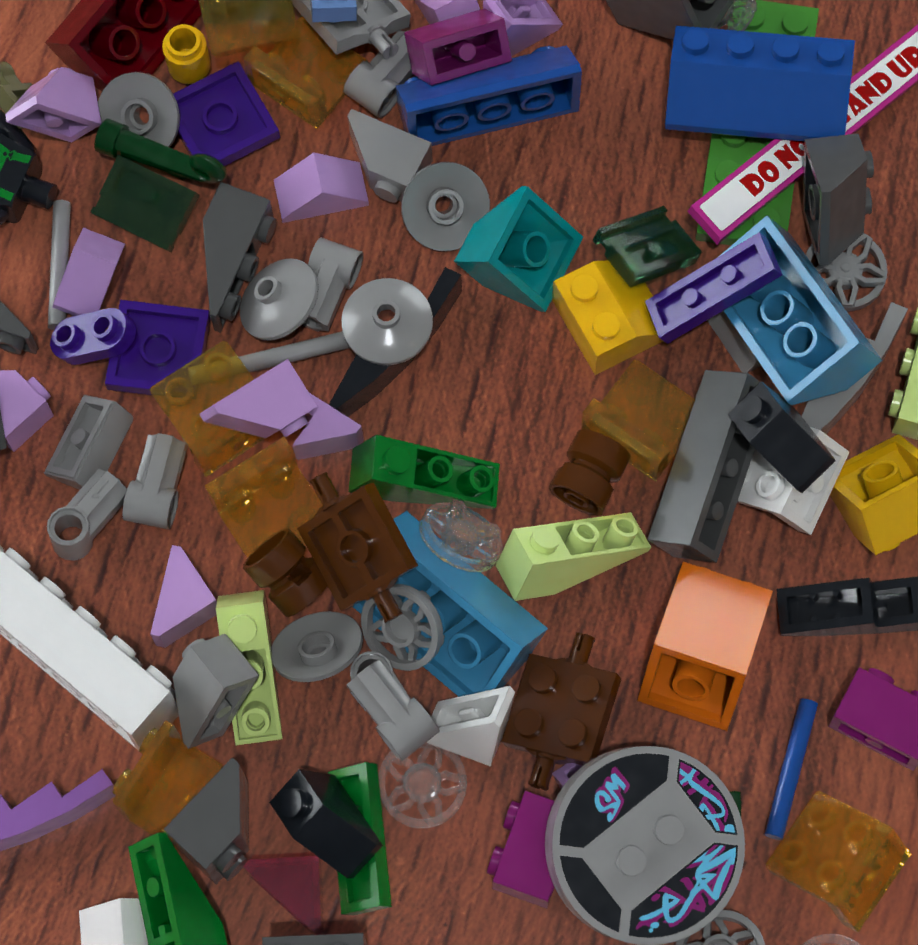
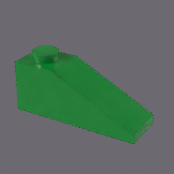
(170, 897)

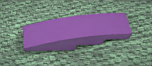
(51, 810)

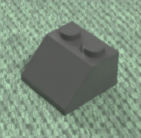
(835, 193)
(216, 825)

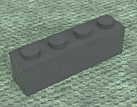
(705, 472)

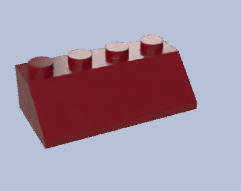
(118, 35)

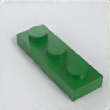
(371, 886)

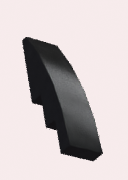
(367, 380)
(849, 607)

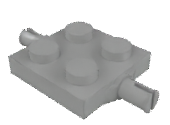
(373, 25)

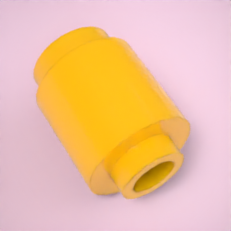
(186, 54)

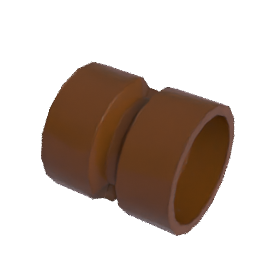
(591, 469)
(278, 558)

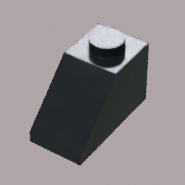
(781, 436)
(326, 821)

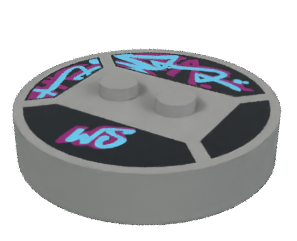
(645, 845)

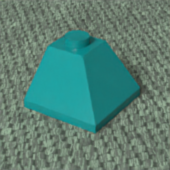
(520, 249)

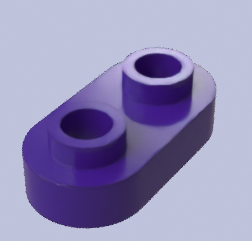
(84, 336)

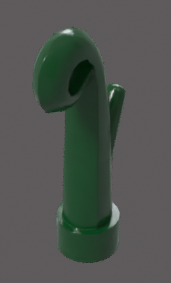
(116, 139)

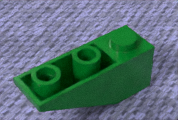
(423, 474)

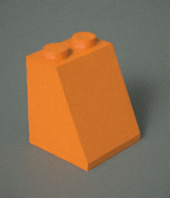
(704, 646)

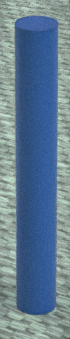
(791, 769)

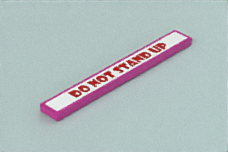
(782, 161)

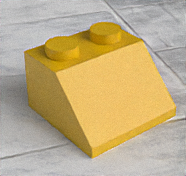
(605, 314)
(880, 494)

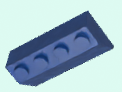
(758, 84)
(494, 98)

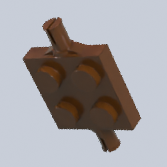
(357, 546)
(561, 710)

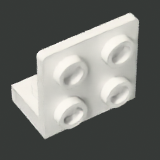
(771, 492)

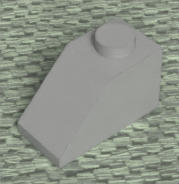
(387, 154)
(210, 688)

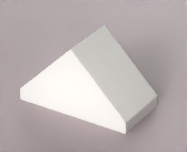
(473, 723)
(113, 923)

